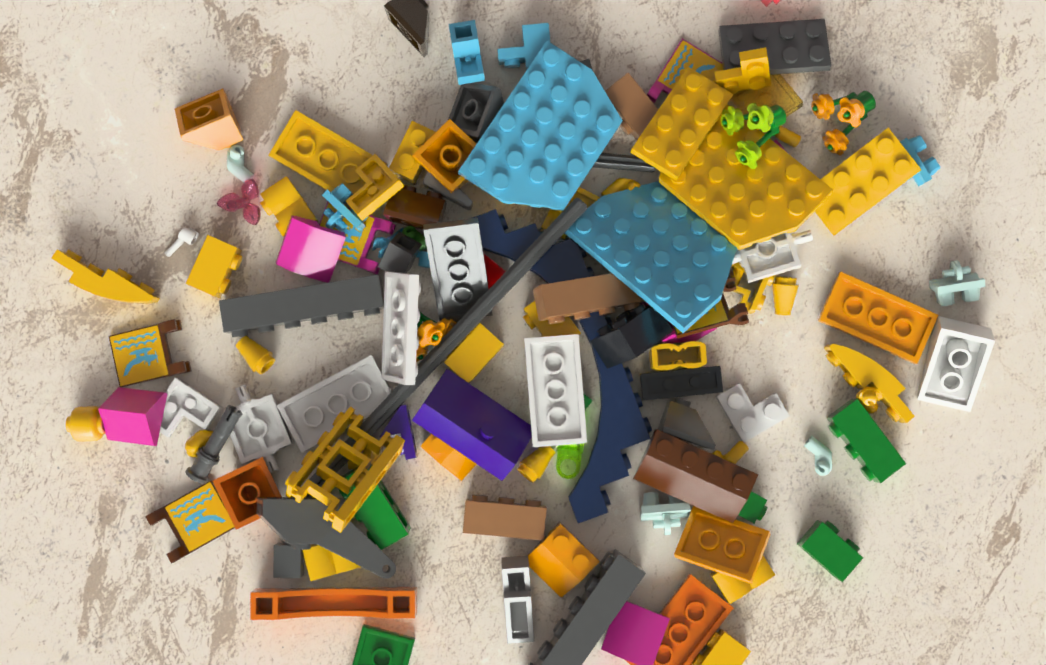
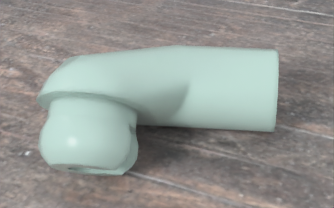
(235, 163)
(822, 456)

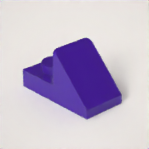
(402, 425)

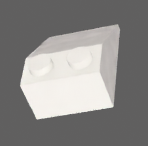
(955, 363)

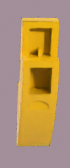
(113, 285)
(864, 371)

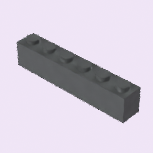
(302, 304)

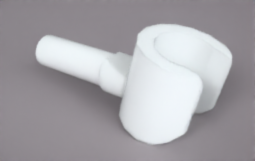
(187, 235)

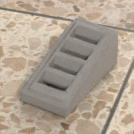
(457, 196)

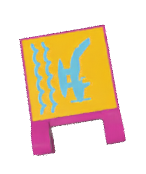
(684, 56)
(358, 243)

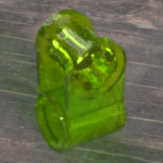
(571, 452)

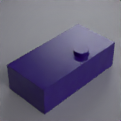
(474, 424)

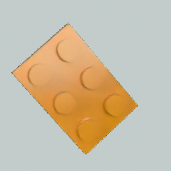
(722, 545)

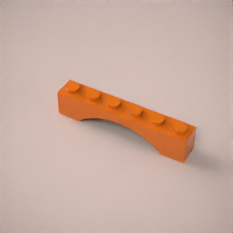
(319, 602)

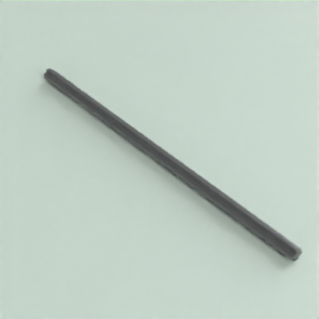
(465, 325)

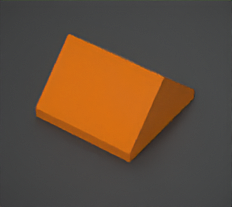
(242, 487)

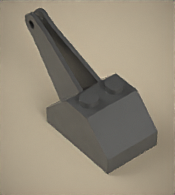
(304, 525)

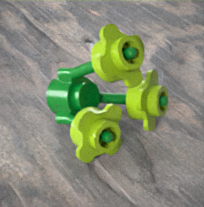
(759, 117)

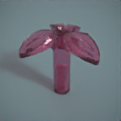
(233, 202)

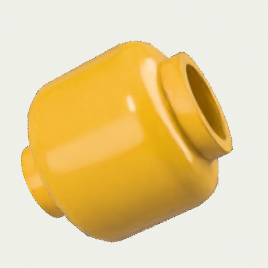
(85, 424)

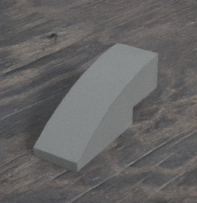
(517, 599)

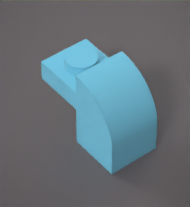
(533, 40)
(466, 52)

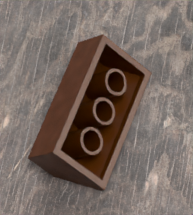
(695, 476)

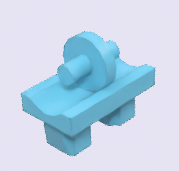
(928, 167)
(337, 199)

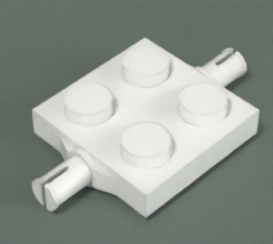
(772, 256)
(259, 430)

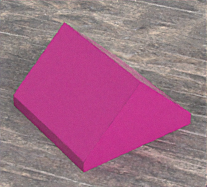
(133, 415)

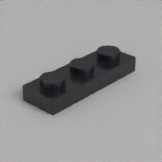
(681, 383)

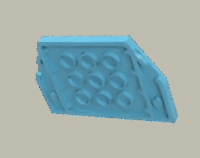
(544, 134)
(658, 250)

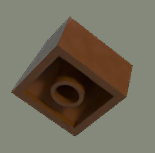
(414, 208)

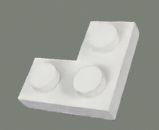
(186, 401)
(750, 419)

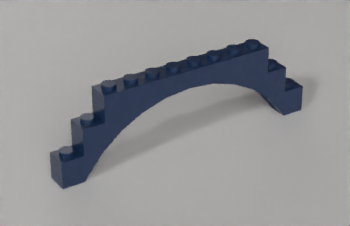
(620, 415)

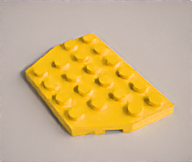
(744, 201)

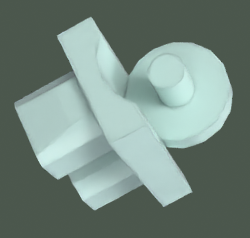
(955, 280)
(654, 511)

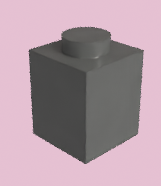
(400, 254)
(287, 561)

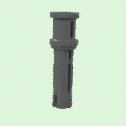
(209, 454)

